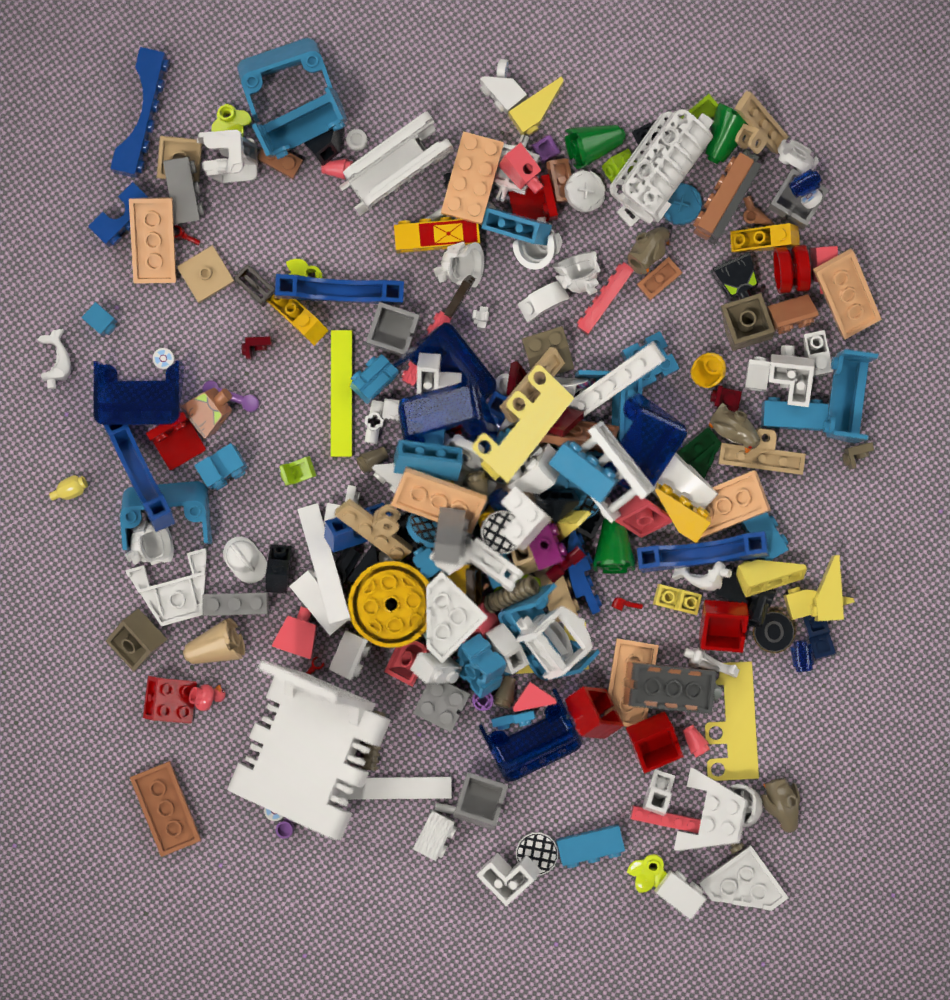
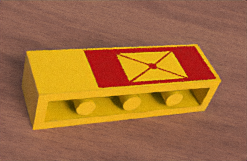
(434, 235)

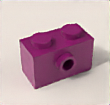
(547, 548)

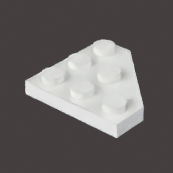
(449, 617)
(744, 882)

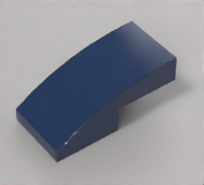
(819, 636)

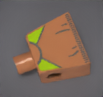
(208, 411)

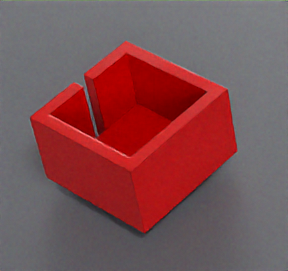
(723, 626)
(587, 706)
(654, 742)

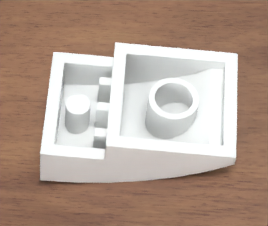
(687, 482)

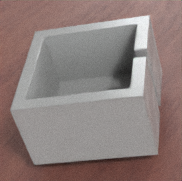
(787, 204)
(392, 329)
(440, 704)
(479, 800)

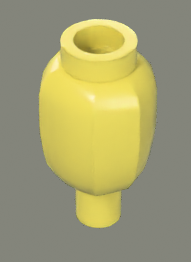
(69, 488)

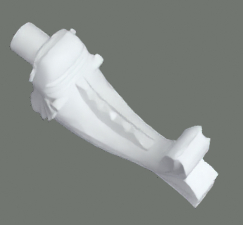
(62, 367)
(707, 582)
(700, 659)

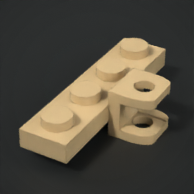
(760, 126)
(552, 363)
(763, 456)
(377, 529)

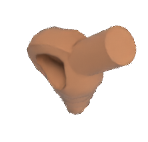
(754, 214)

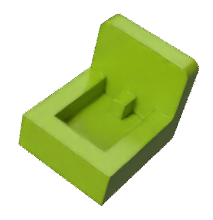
(616, 163)
(297, 471)

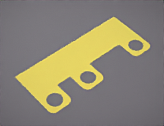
(533, 425)
(739, 727)

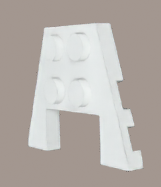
(177, 598)
(721, 816)

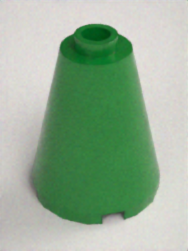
(724, 131)
(592, 143)
(613, 549)

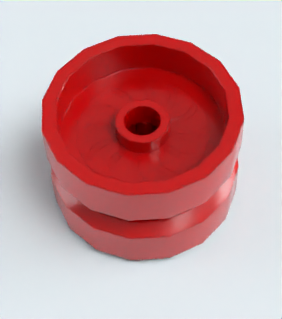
(792, 269)

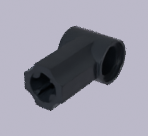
(346, 562)
(759, 607)

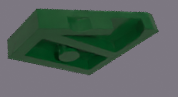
(700, 451)

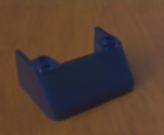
(455, 357)
(444, 409)
(534, 745)

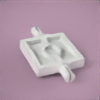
(502, 180)

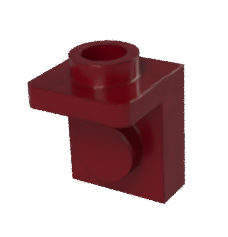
(258, 343)
(729, 397)

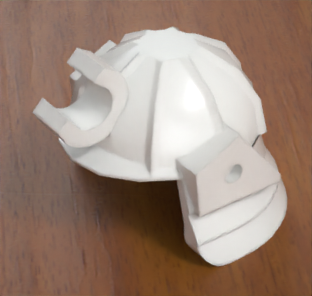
(534, 255)
(460, 262)
(578, 272)
(150, 545)

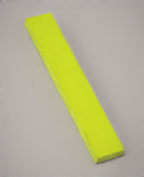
(341, 393)

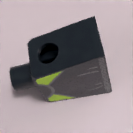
(736, 276)

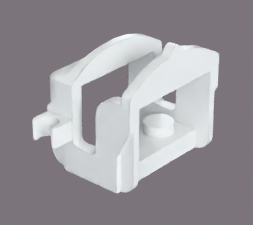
(237, 150)
(539, 645)

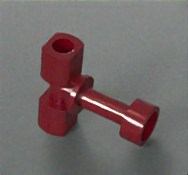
(557, 571)

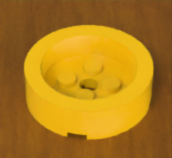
(368, 602)

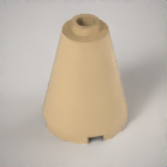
(216, 644)

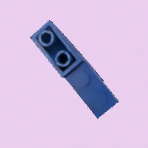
(580, 583)

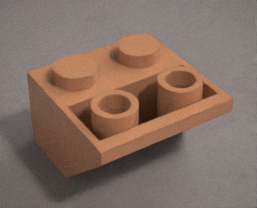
(791, 313)

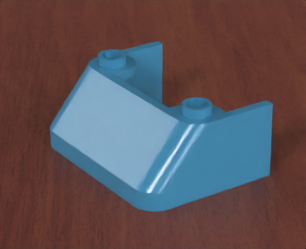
(269, 62)
(301, 125)
(847, 395)
(618, 401)
(191, 495)
(533, 607)

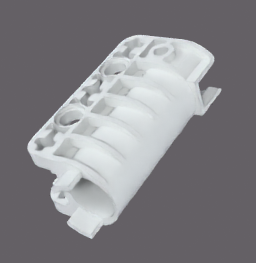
(394, 162)
(665, 166)

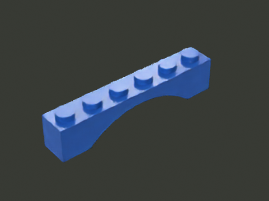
(129, 154)
(335, 290)
(140, 476)
(688, 555)

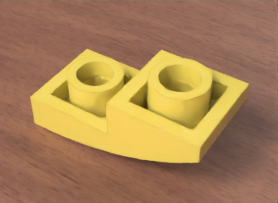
(677, 599)

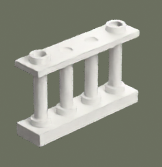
(626, 469)

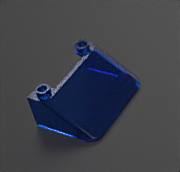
(137, 401)
(650, 439)

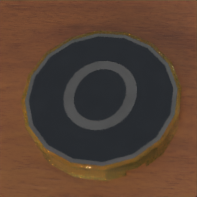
(775, 633)

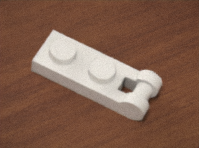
(494, 565)

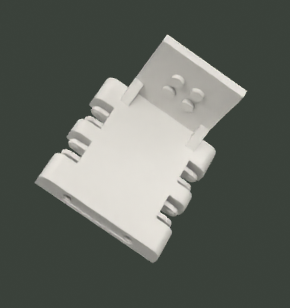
(308, 750)

